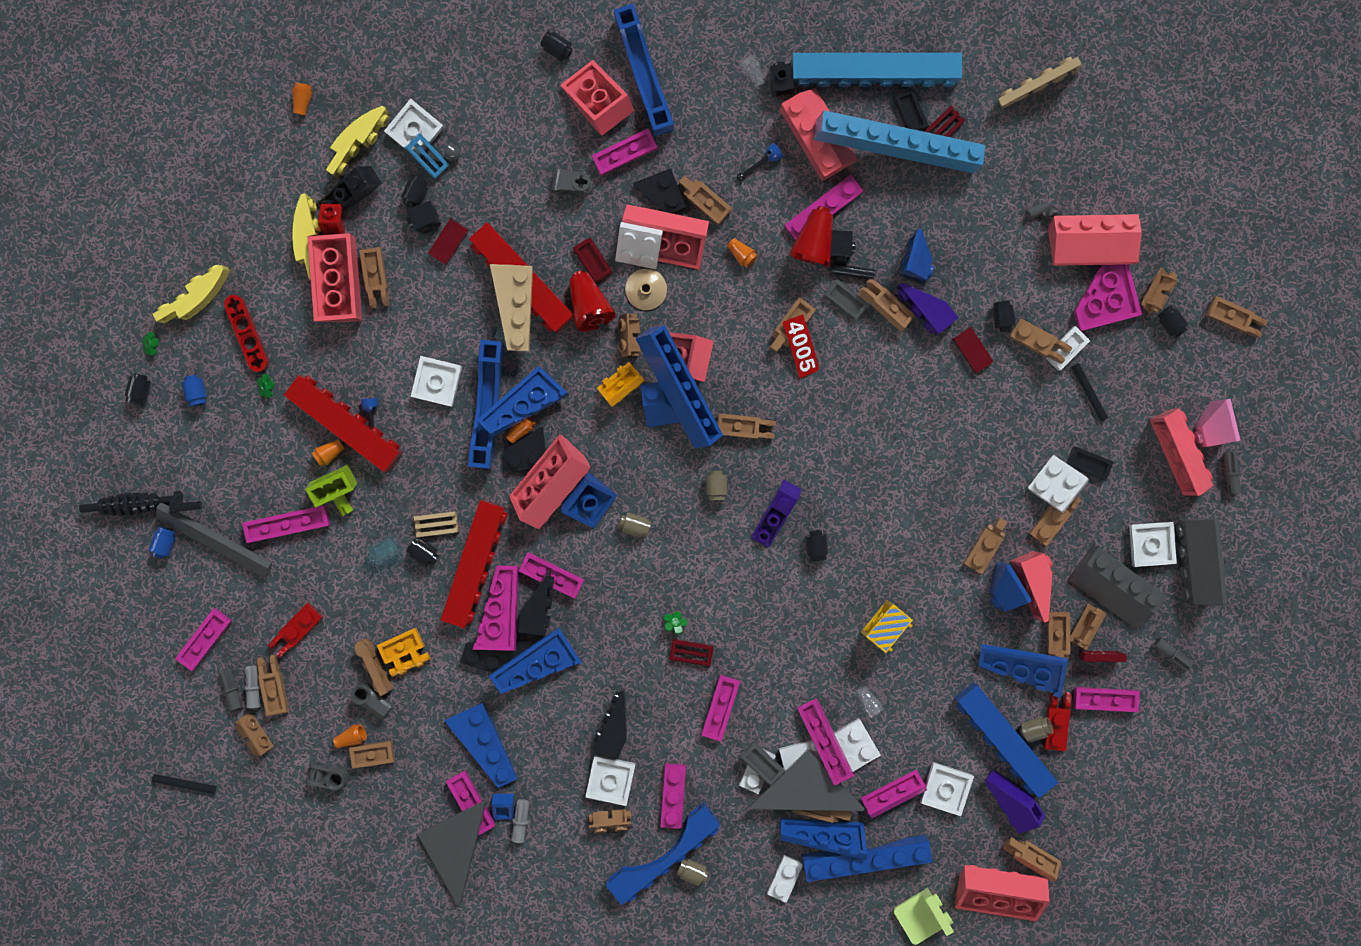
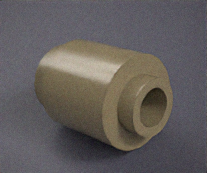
(716, 485)
(634, 525)
(1036, 729)
(692, 872)

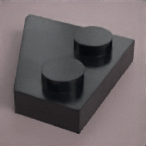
(662, 191)
(525, 452)

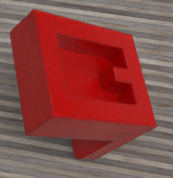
(330, 219)

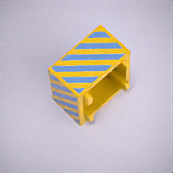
(886, 626)

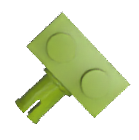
(333, 487)

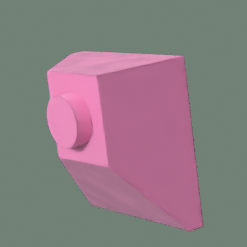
(1217, 425)

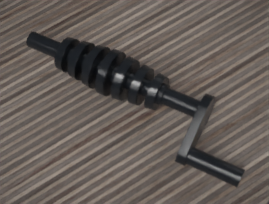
(135, 503)

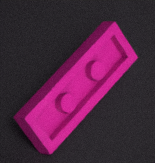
(624, 152)
(563, 580)
(203, 639)
(1106, 699)
(720, 707)
(894, 794)
(673, 795)
(467, 796)

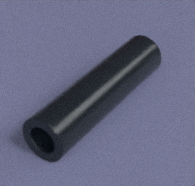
(853, 271)

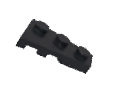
(491, 659)

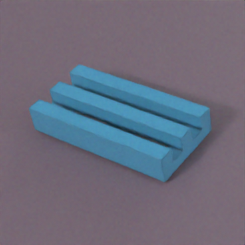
(413, 142)

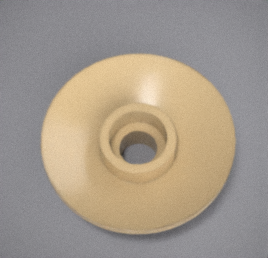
(650, 299)

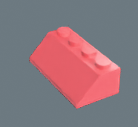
(801, 117)
(681, 237)
(1095, 239)
(334, 278)
(1181, 452)
(549, 482)
(1002, 893)

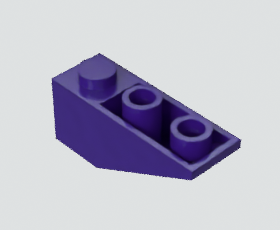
(932, 310)
(776, 513)
(1018, 805)

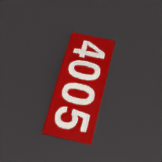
(801, 345)

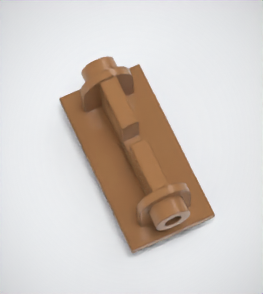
(1155, 299)
(628, 325)
(1087, 626)
(258, 740)
(618, 821)

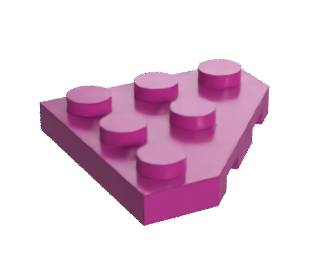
(1108, 298)

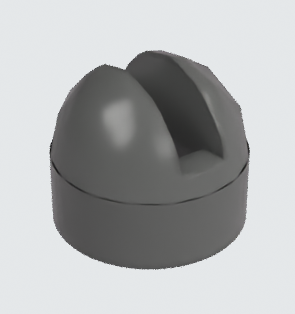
(452, 153)

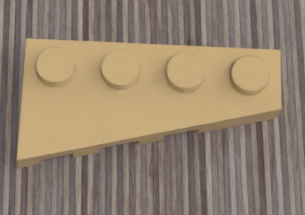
(1010, 97)
(514, 301)

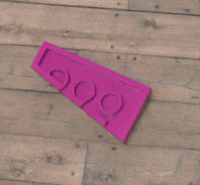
(500, 616)

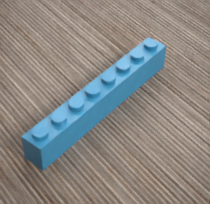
(876, 69)
(899, 142)

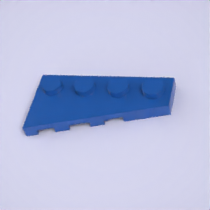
(524, 400)
(539, 660)
(1037, 669)
(481, 739)
(835, 837)

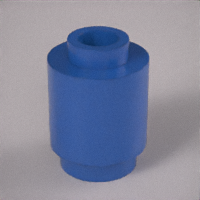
(194, 390)
(162, 542)

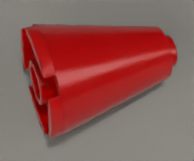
(815, 238)
(589, 303)

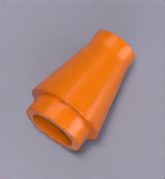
(301, 97)
(744, 254)
(520, 429)
(327, 452)
(352, 736)

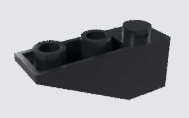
(352, 188)
(534, 611)
(614, 733)

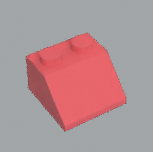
(695, 353)

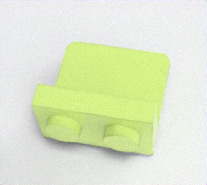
(923, 917)

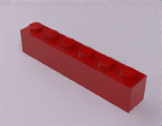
(544, 301)
(343, 423)
(473, 564)

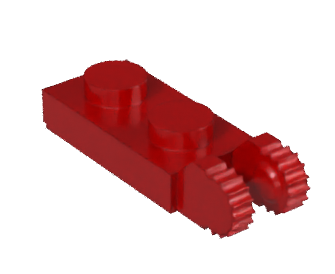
(296, 628)
(1059, 720)

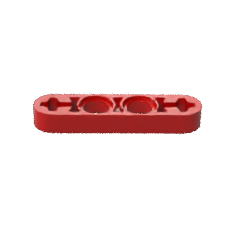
(243, 335)

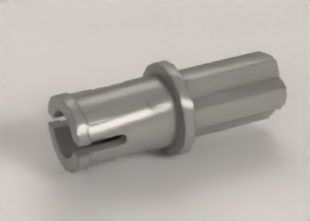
(252, 687)
(520, 821)

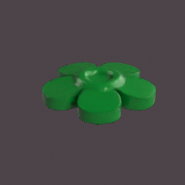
(150, 343)
(265, 386)
(675, 622)

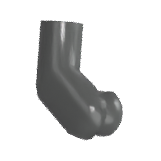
(1043, 209)

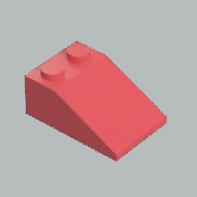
(598, 97)
(1036, 577)

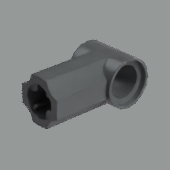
(373, 702)

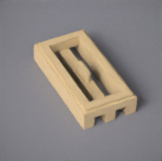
(418, 526)

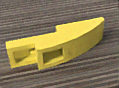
(362, 132)
(303, 226)
(201, 292)

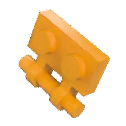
(620, 384)
(400, 646)

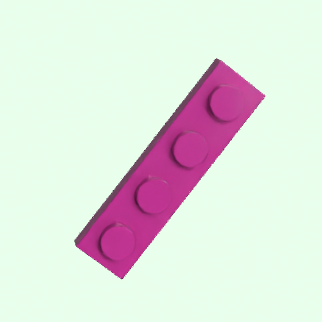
(833, 200)
(286, 524)
(825, 742)

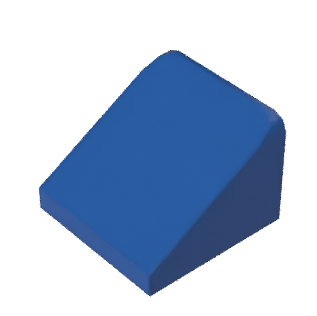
(503, 806)

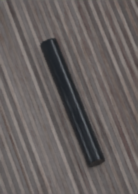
(1089, 392)
(186, 784)

